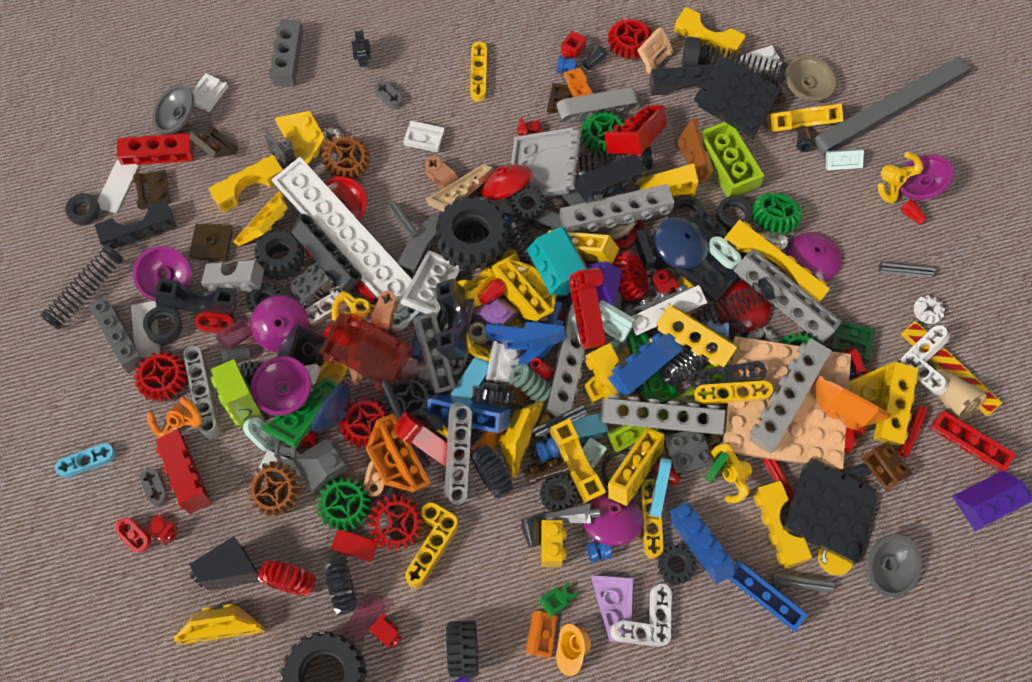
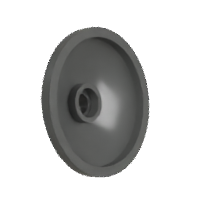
(173, 109)
(901, 567)

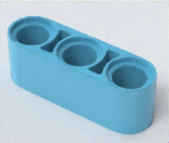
(474, 375)
(590, 427)

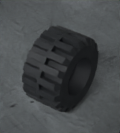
(278, 241)
(462, 648)

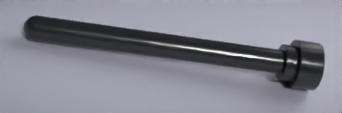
(398, 413)

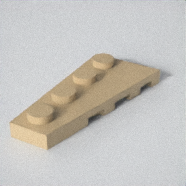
(460, 188)

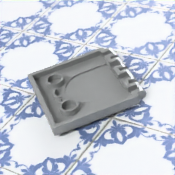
(551, 158)

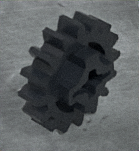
(361, 49)
(493, 393)

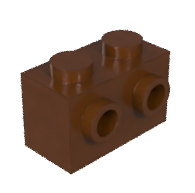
(887, 466)

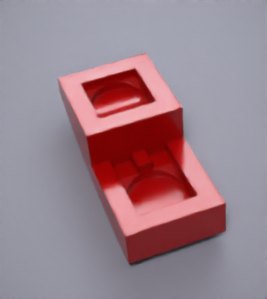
(354, 546)

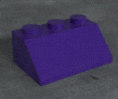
(609, 288)
(992, 499)

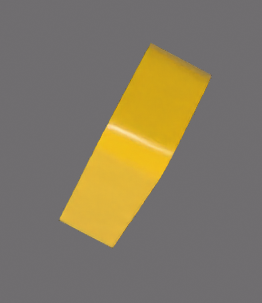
(479, 283)
(428, 548)

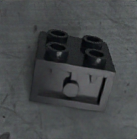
(648, 252)

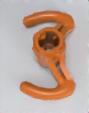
(180, 415)

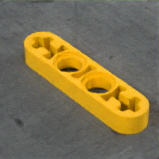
(478, 71)
(732, 389)
(648, 520)

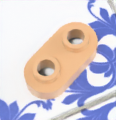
(373, 479)

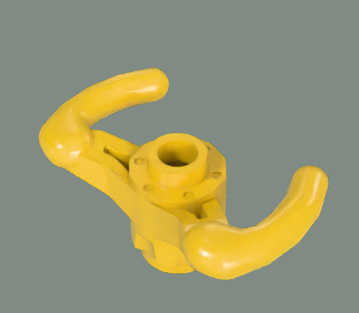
(897, 176)
(353, 304)
(734, 472)

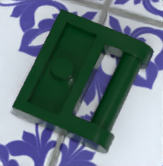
(853, 335)

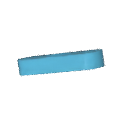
(69, 460)
(660, 487)

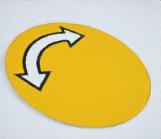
(833, 564)

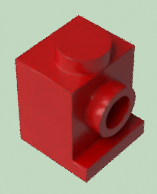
(573, 45)
(386, 632)

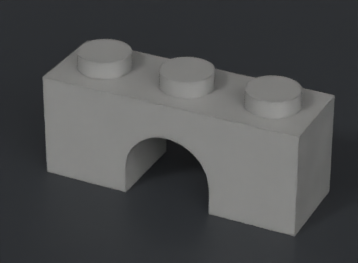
(245, 277)

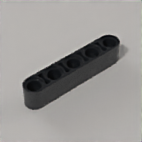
(326, 253)

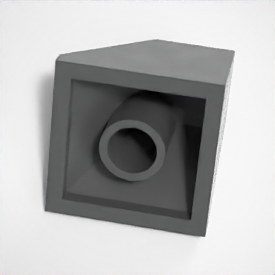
(320, 465)

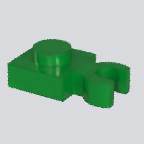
(555, 601)

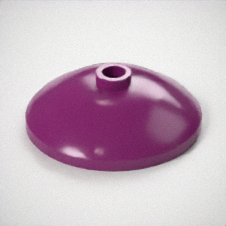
(933, 179)
(152, 262)
(823, 264)
(274, 309)
(272, 377)
(615, 527)

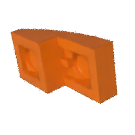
(577, 82)

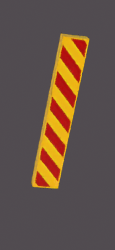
(944, 360)

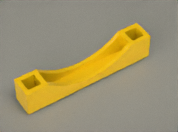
(744, 239)

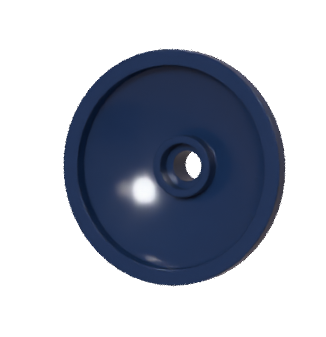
(676, 248)
(333, 408)

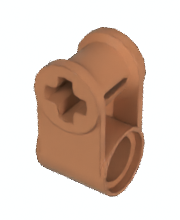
(439, 172)
(384, 313)

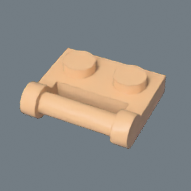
(652, 47)

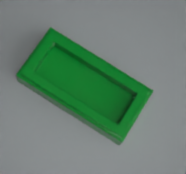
(716, 467)

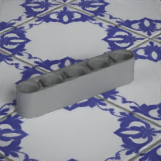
(584, 106)
(198, 384)
(453, 444)

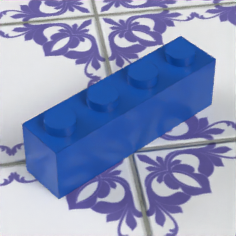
(644, 363)
(484, 415)
(702, 543)
(768, 595)

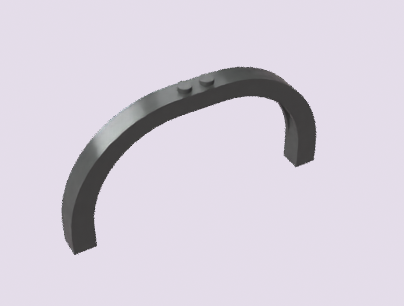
(426, 238)

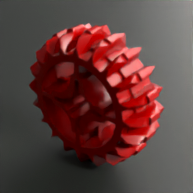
(631, 34)
(633, 279)
(146, 378)
(358, 426)
(387, 528)
(287, 578)

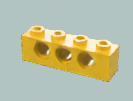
(594, 247)
(718, 357)
(891, 393)
(636, 466)

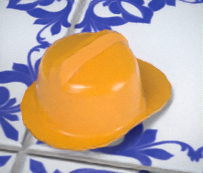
(572, 647)

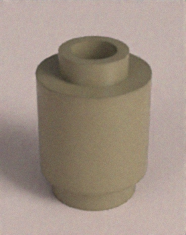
(474, 329)

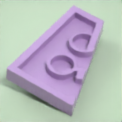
(614, 601)

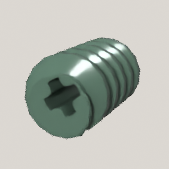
(530, 383)

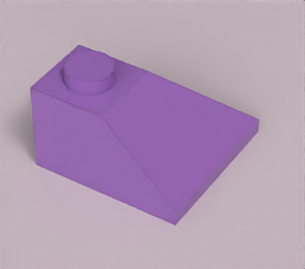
(496, 312)

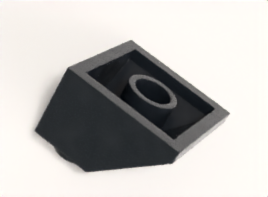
(302, 346)

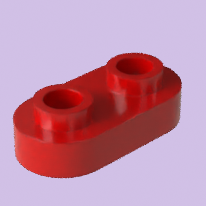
(630, 237)
(665, 285)
(215, 321)
(133, 537)

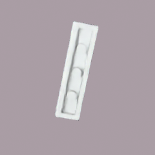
(685, 301)

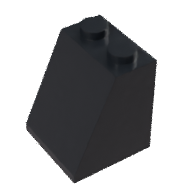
(224, 567)

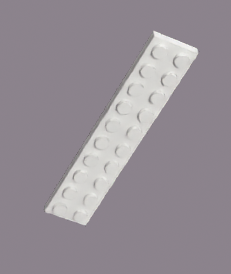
(315, 199)

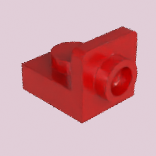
(529, 127)
(850, 438)
(162, 530)

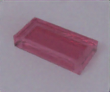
(235, 333)
(364, 617)

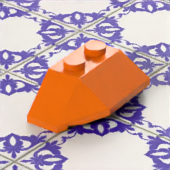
(846, 406)
(395, 458)

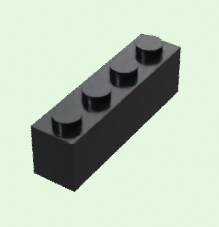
(610, 178)

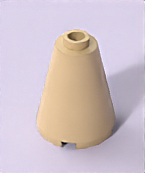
(960, 396)

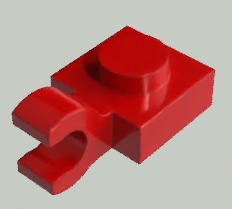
(856, 363)

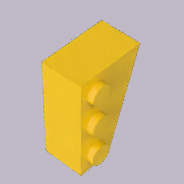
(680, 181)

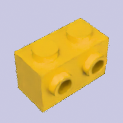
(552, 543)

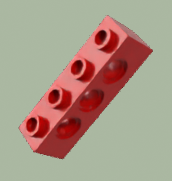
(155, 149)
(972, 441)

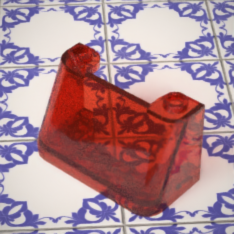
(366, 349)

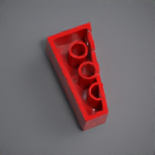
(637, 131)
(182, 472)

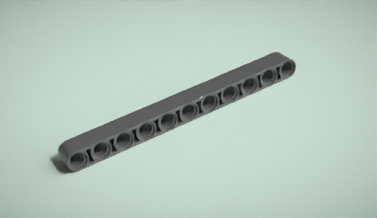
(892, 106)

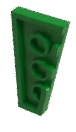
(654, 386)
(295, 426)

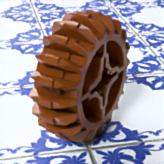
(353, 146)
(270, 481)

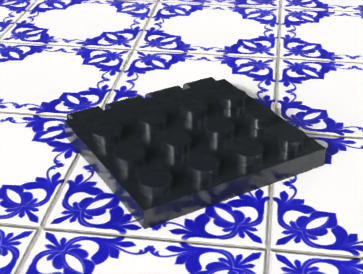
(737, 96)
(710, 274)
(831, 510)

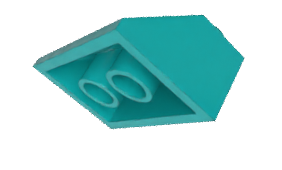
(556, 260)

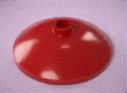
(506, 181)
(349, 193)
(752, 319)

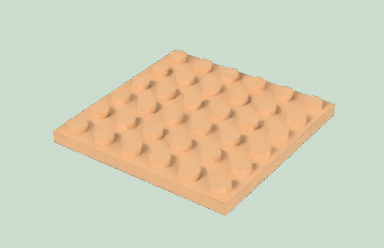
(810, 430)

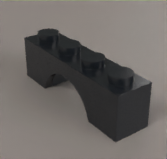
(665, 80)
(157, 219)
(176, 296)
(452, 340)

